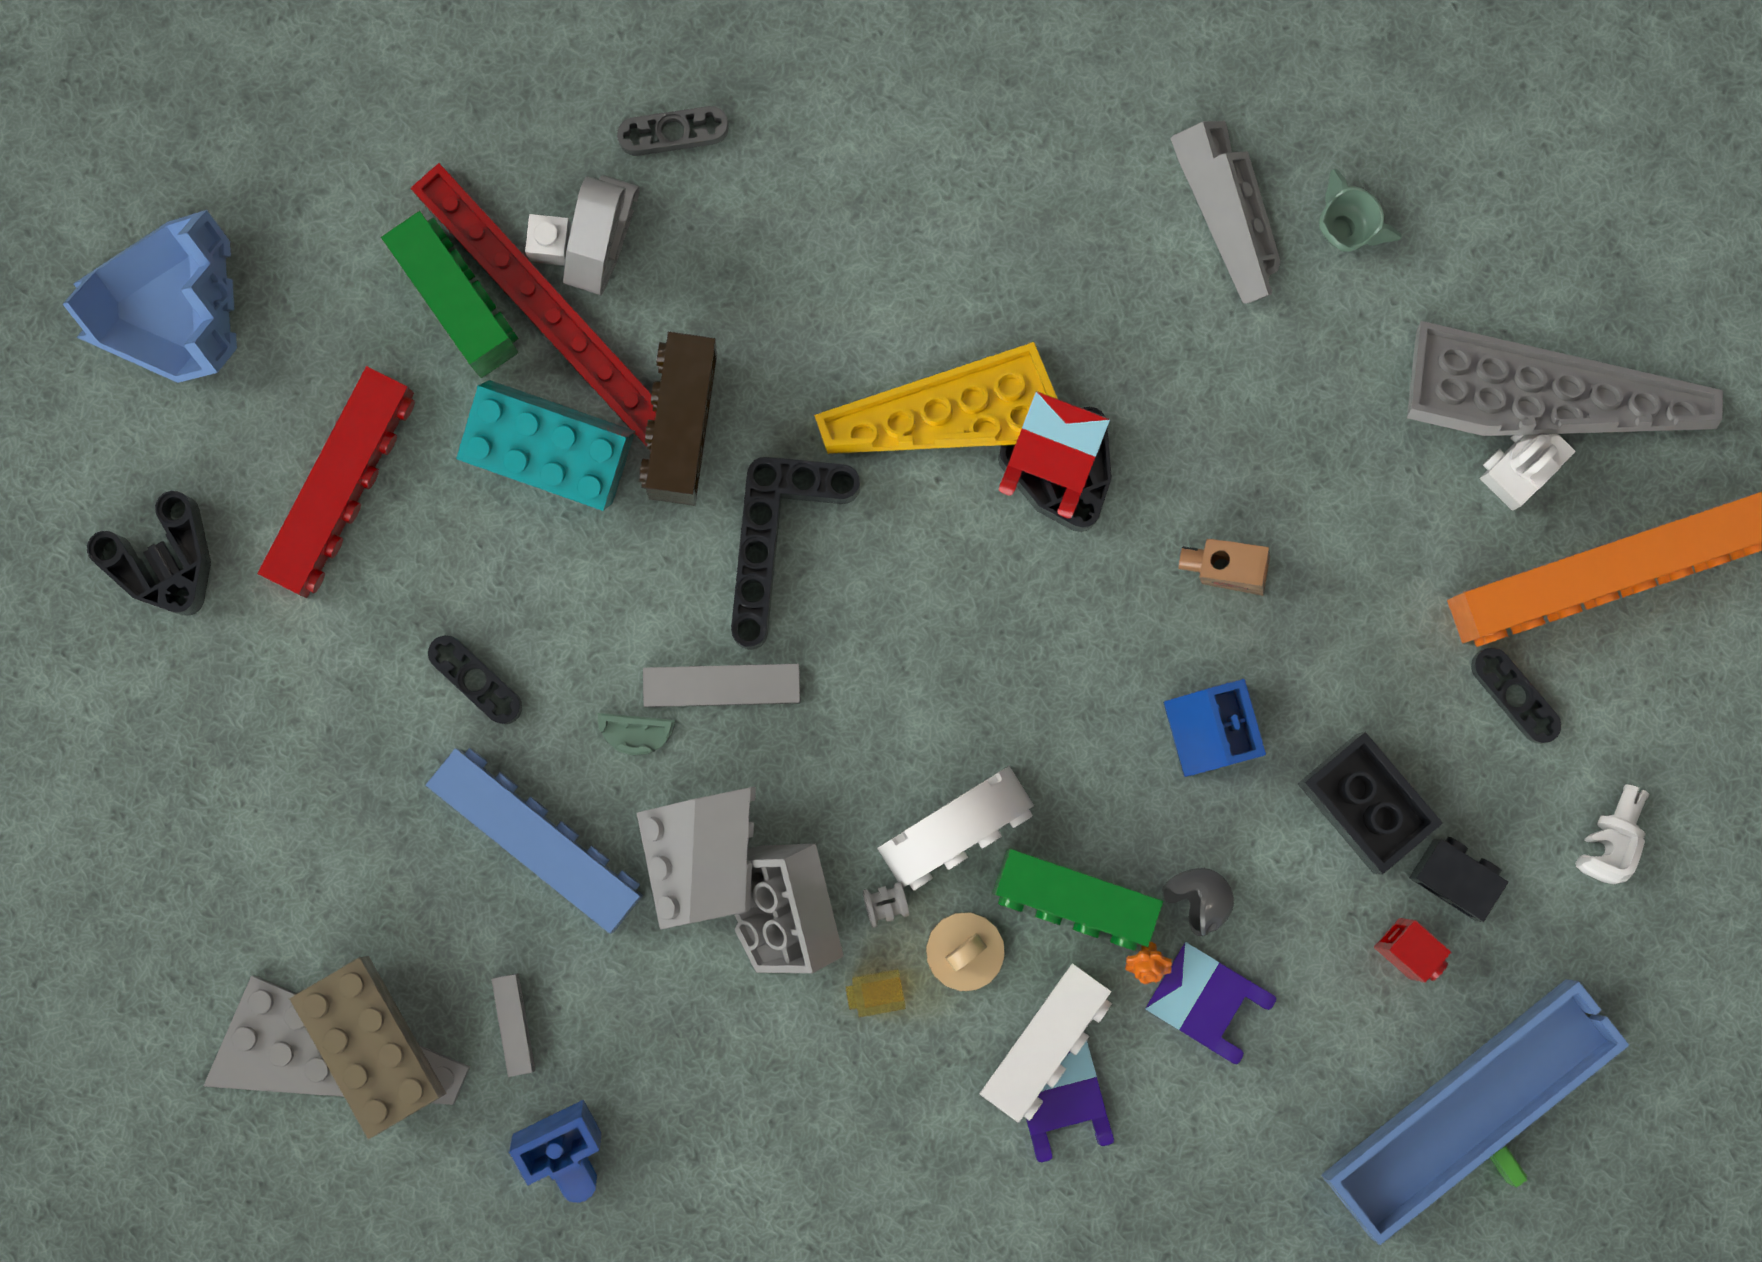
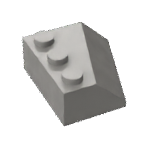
(699, 857)
(789, 912)

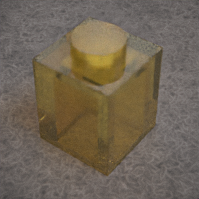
(876, 993)

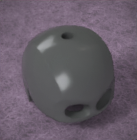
(1208, 896)

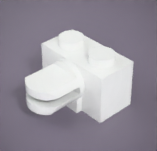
(1525, 466)

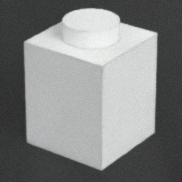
(547, 239)

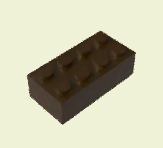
(680, 419)

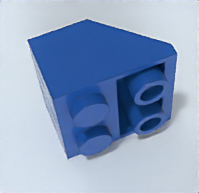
(1214, 728)

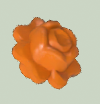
(1149, 964)

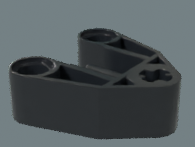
(1043, 498)
(189, 544)

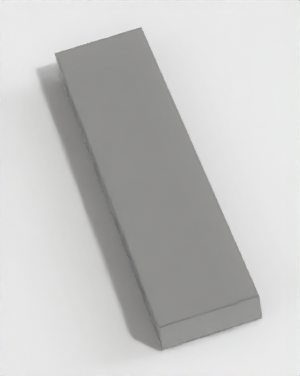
(721, 685)

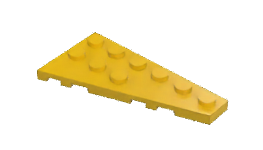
(956, 408)

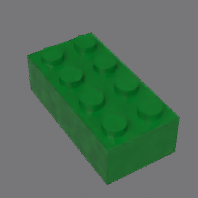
(445, 286)
(1078, 898)

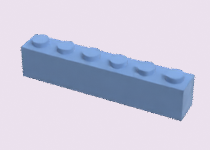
(535, 840)

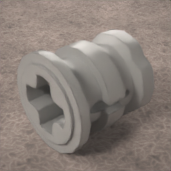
(887, 910)

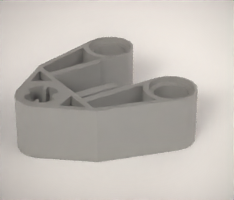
(598, 232)

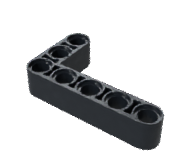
(767, 534)

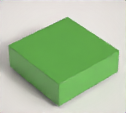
(1508, 1167)

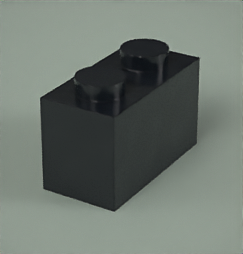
(1459, 879)

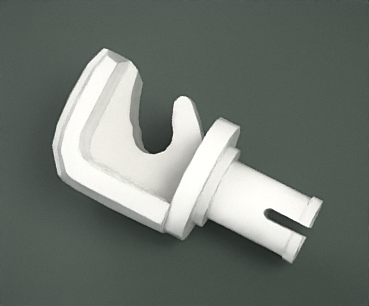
(1621, 840)

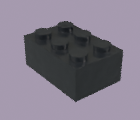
(1370, 803)

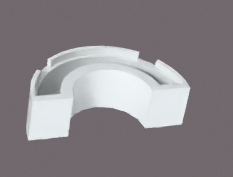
(956, 827)

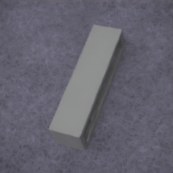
(513, 1025)

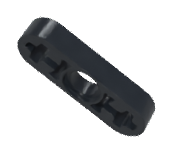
(447, 667)
(1526, 724)

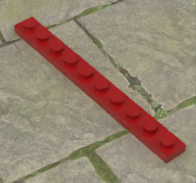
(536, 298)

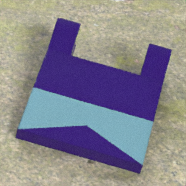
(1203, 998)
(1070, 1102)

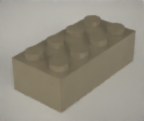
(367, 1046)

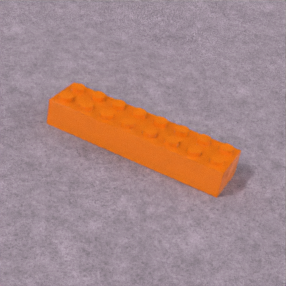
(1599, 573)

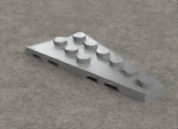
(274, 1052)

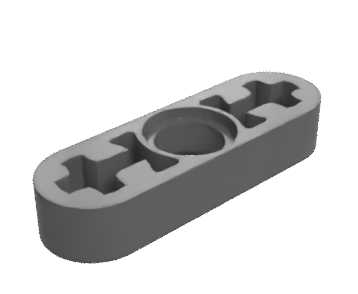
(646, 143)

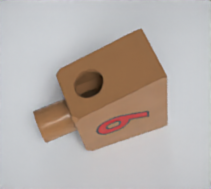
(1246, 566)

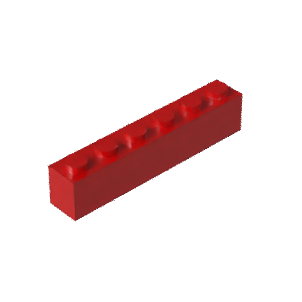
(337, 482)

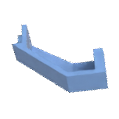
(163, 301)

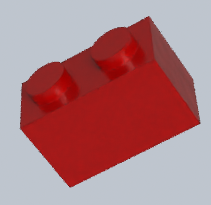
(1413, 950)

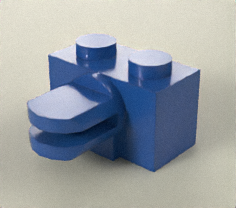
(560, 1149)

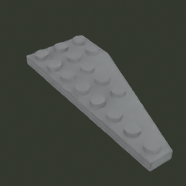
(1526, 390)

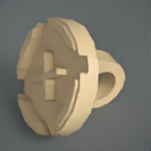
(965, 951)

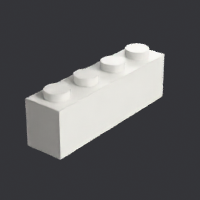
(1045, 1043)

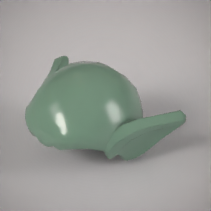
(1353, 217)

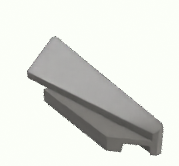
(1231, 205)

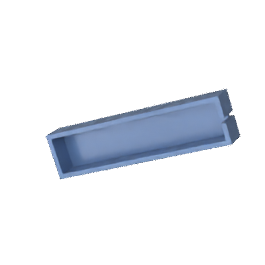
(1474, 1110)

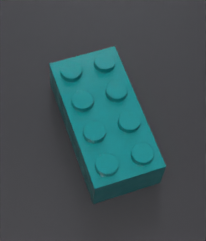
(545, 445)

